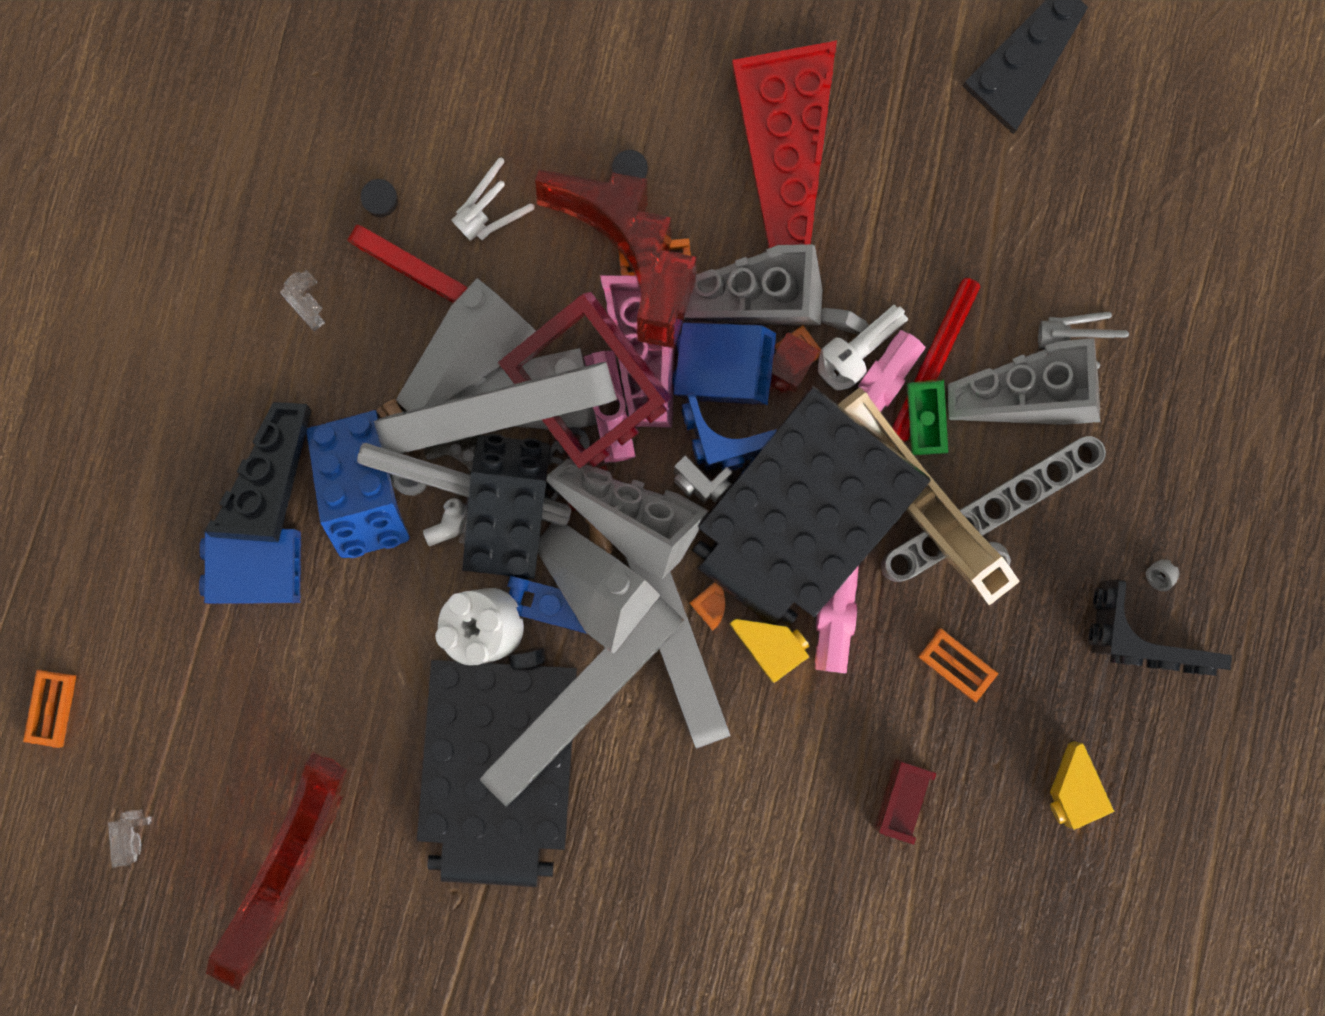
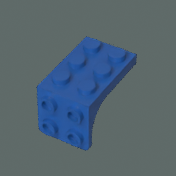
(717, 450)
(353, 499)

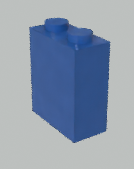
(724, 363)
(251, 570)

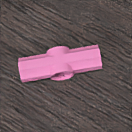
(888, 373)
(607, 423)
(835, 626)

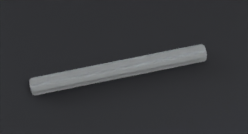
(441, 477)

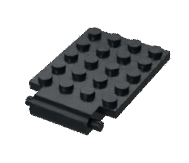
(806, 511)
(469, 726)

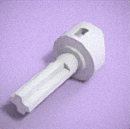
(848, 357)

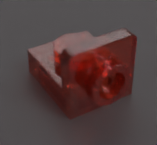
(791, 363)

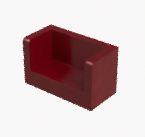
(903, 801)

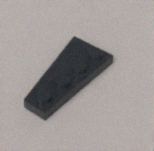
(1020, 66)
(265, 479)

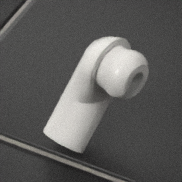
(450, 525)

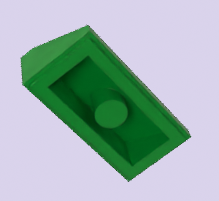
(927, 417)

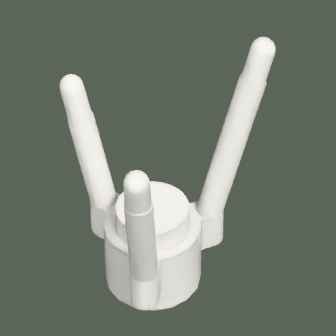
(470, 216)

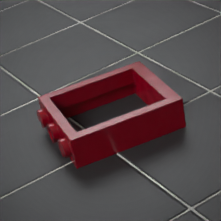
(588, 305)

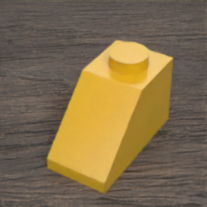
(772, 646)
(1078, 790)

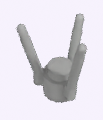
(1058, 330)

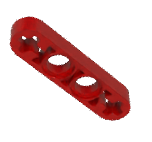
(406, 264)

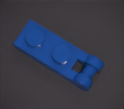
(547, 605)

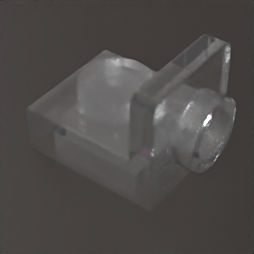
(305, 306)
(124, 841)

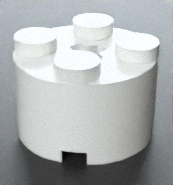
(479, 626)

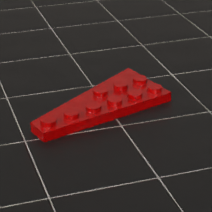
(785, 124)

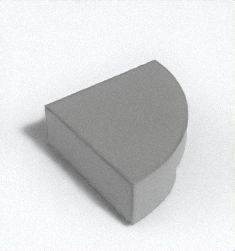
(843, 320)

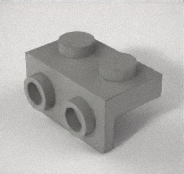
(692, 481)

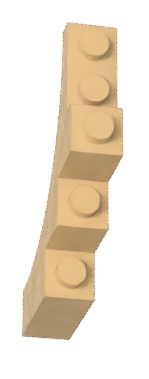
(939, 516)

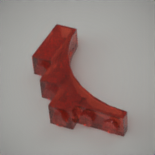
(642, 237)
(284, 868)

